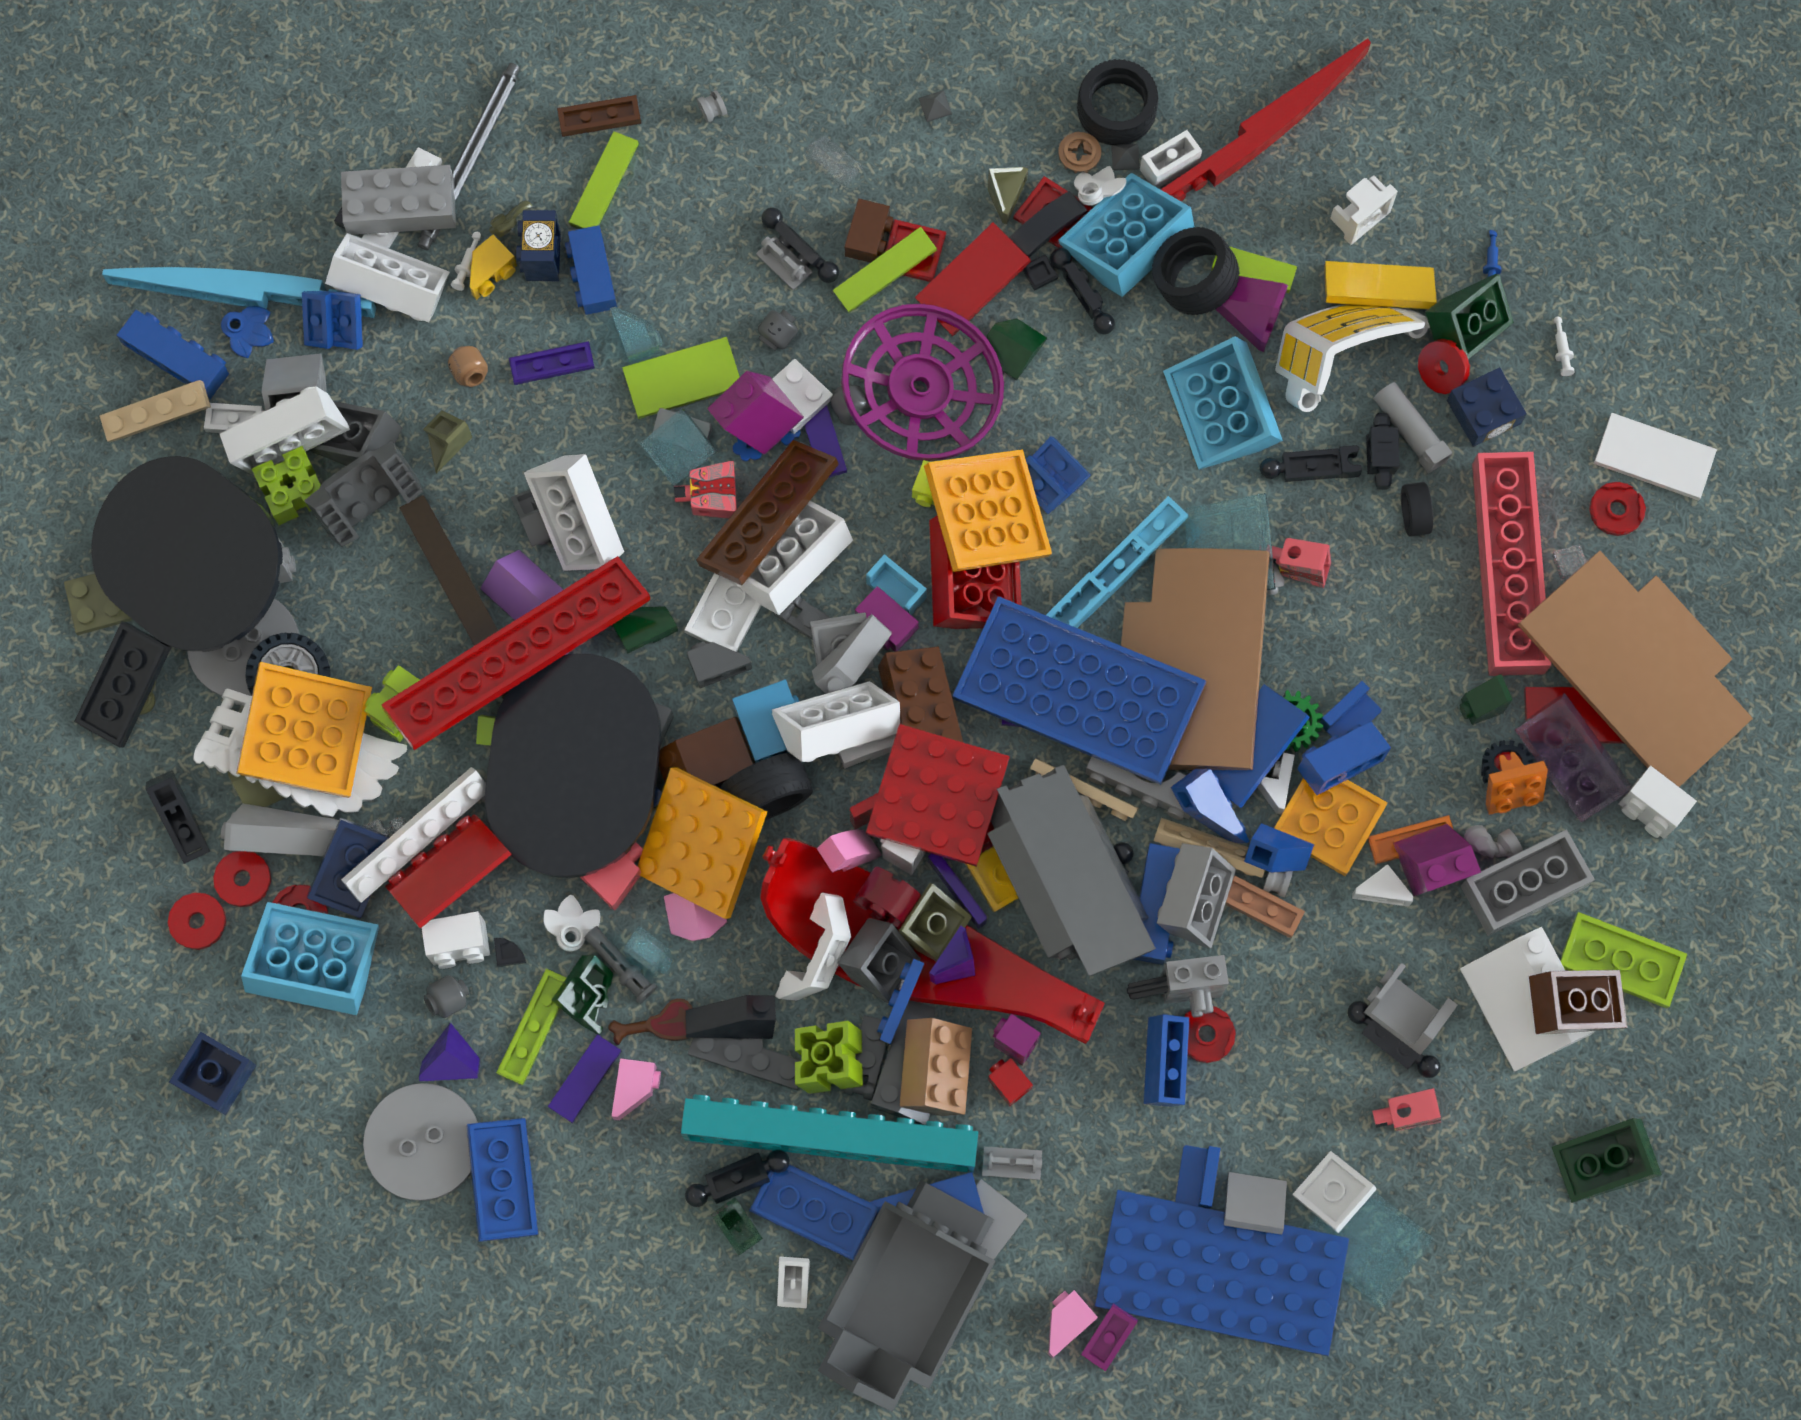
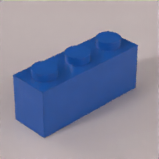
(590, 270)
(1343, 757)
(1166, 1060)

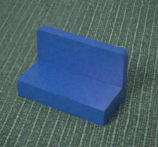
(1350, 711)
(1197, 1176)

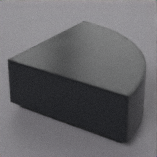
(508, 953)

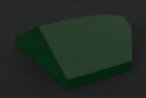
(1015, 345)

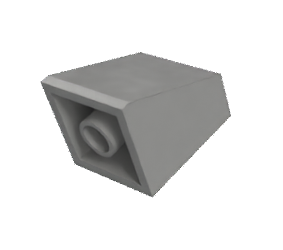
(289, 376)

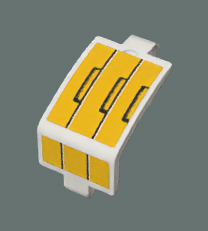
(1314, 339)

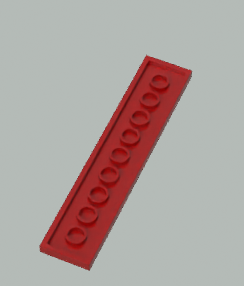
(515, 653)

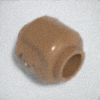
(468, 366)

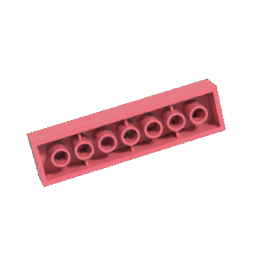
(1509, 559)

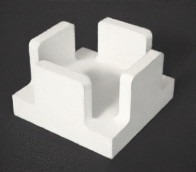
(1368, 206)

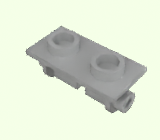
(783, 262)
(1012, 1163)

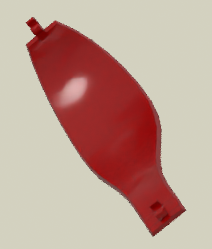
(1001, 977)

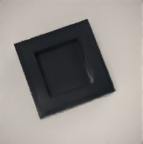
(1040, 272)

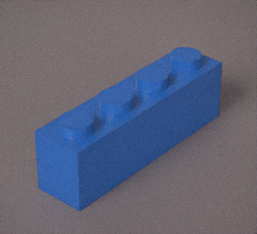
(171, 352)
(1157, 873)

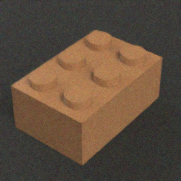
(936, 1067)

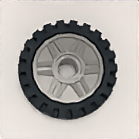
(287, 651)

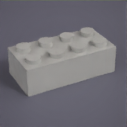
(398, 199)
(1527, 882)

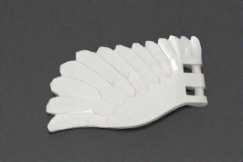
(224, 754)

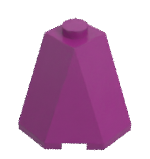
(1254, 308)

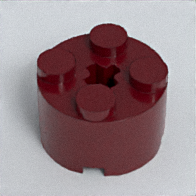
(887, 897)

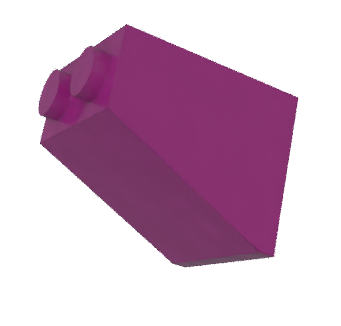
(756, 411)
(1436, 859)

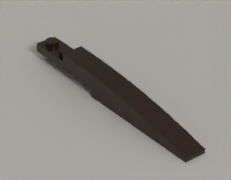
(449, 570)

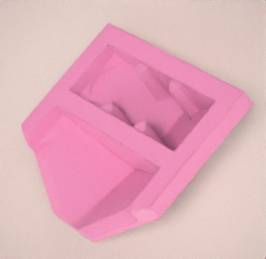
(691, 920)

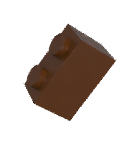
(868, 230)

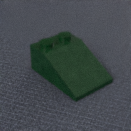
(1471, 315)
(1606, 1160)

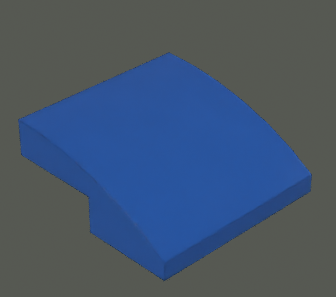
(332, 319)
(1054, 474)

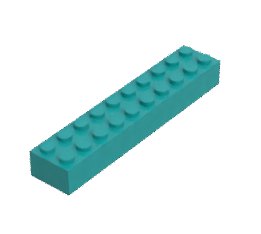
(829, 1135)

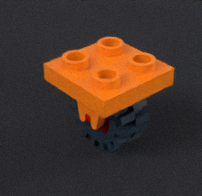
(1512, 777)

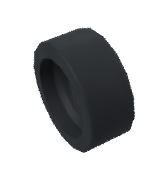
(1417, 509)

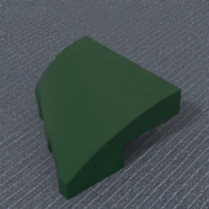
(644, 626)
(585, 992)

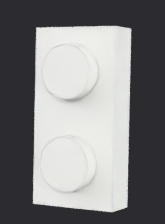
(222, 416)

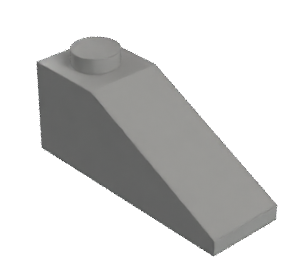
(851, 656)

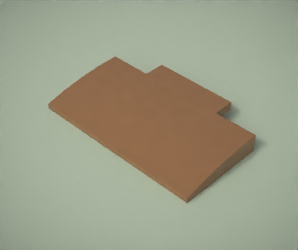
(1211, 625)
(1640, 666)

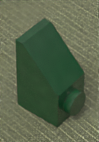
(1486, 700)

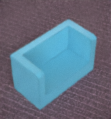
(897, 584)

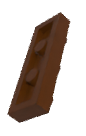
(599, 115)

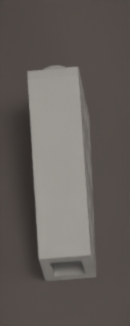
(277, 831)

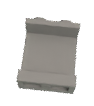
(1406, 1012)

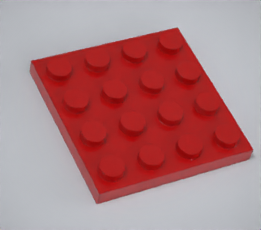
(937, 795)

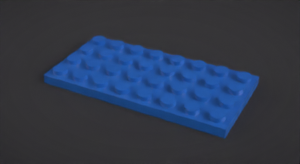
(1079, 690)
(1244, 1283)

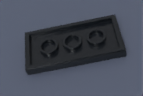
(122, 684)

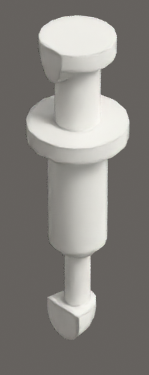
(464, 269)
(1564, 354)

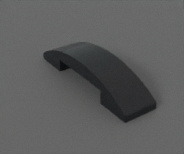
(1047, 223)

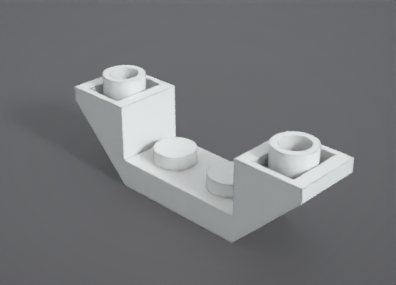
(830, 914)

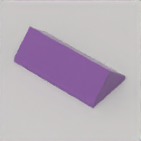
(518, 585)

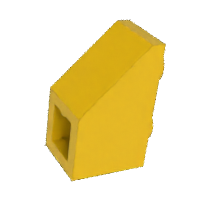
(489, 261)

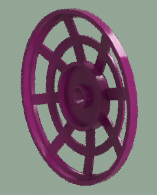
(928, 370)

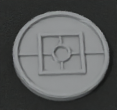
(227, 666)
(419, 1142)

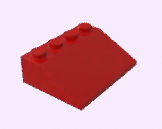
(967, 596)
(447, 869)

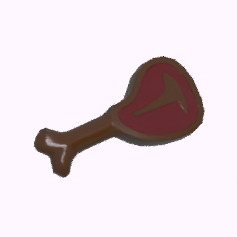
(667, 1025)

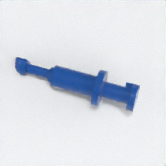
(1492, 257)

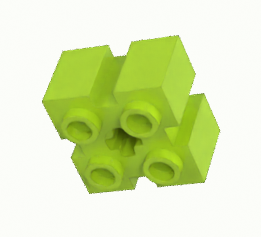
(274, 481)
(394, 683)
(828, 1057)

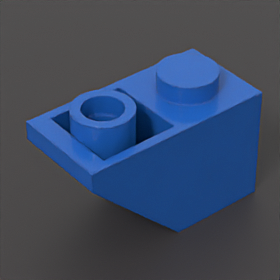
(1278, 851)

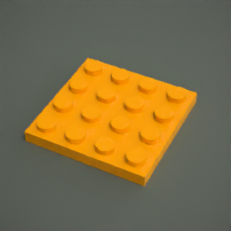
(987, 510)
(304, 730)
(701, 842)

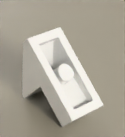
(1276, 790)

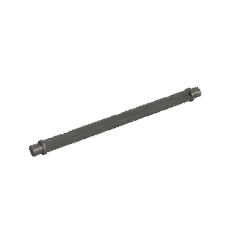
(477, 140)

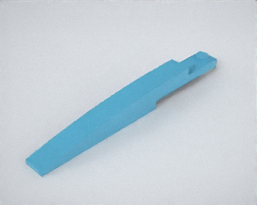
(223, 285)
(1119, 565)

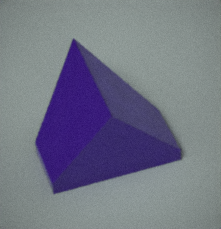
(955, 961)
(450, 1059)

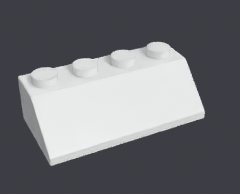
(387, 277)
(292, 423)
(574, 512)
(837, 721)

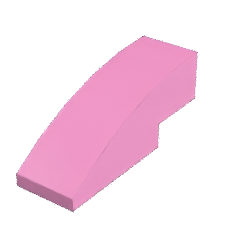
(848, 850)

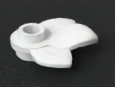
(1096, 187)
(570, 920)

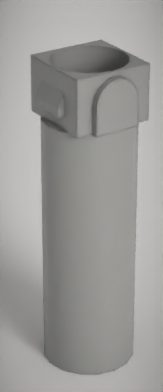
(1413, 428)

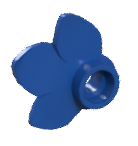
(251, 330)

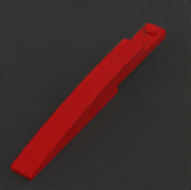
(1267, 125)

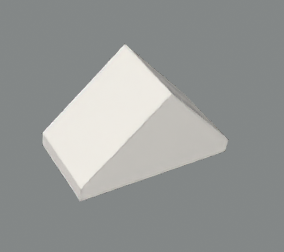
(1384, 888)
(793, 1282)

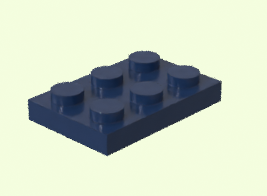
(346, 850)

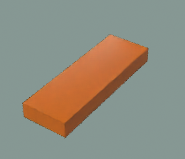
(1382, 844)

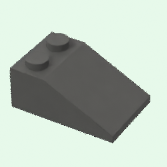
(367, 432)

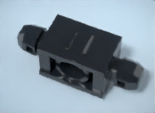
(1382, 451)

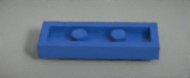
(900, 1000)

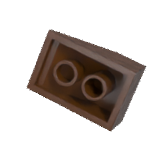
(709, 753)
(1577, 1001)

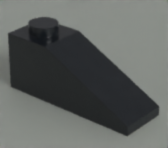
(177, 816)
(733, 1018)

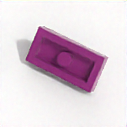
(1109, 1337)

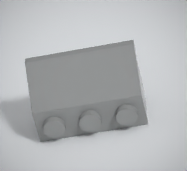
(1196, 894)

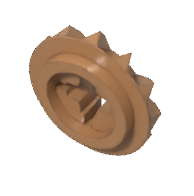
(1090, 147)

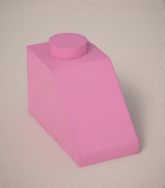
(634, 1086)
(1068, 1320)

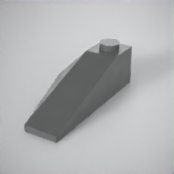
(889, 1085)

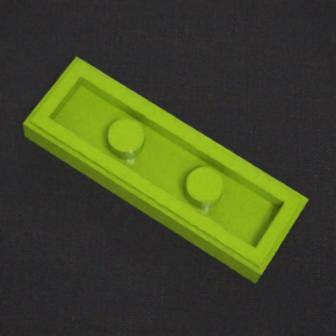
(1263, 268)

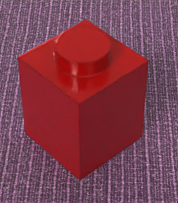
(1009, 1081)

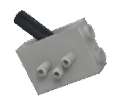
(1187, 980)

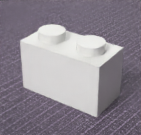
(1170, 159)

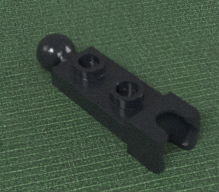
(1313, 464)

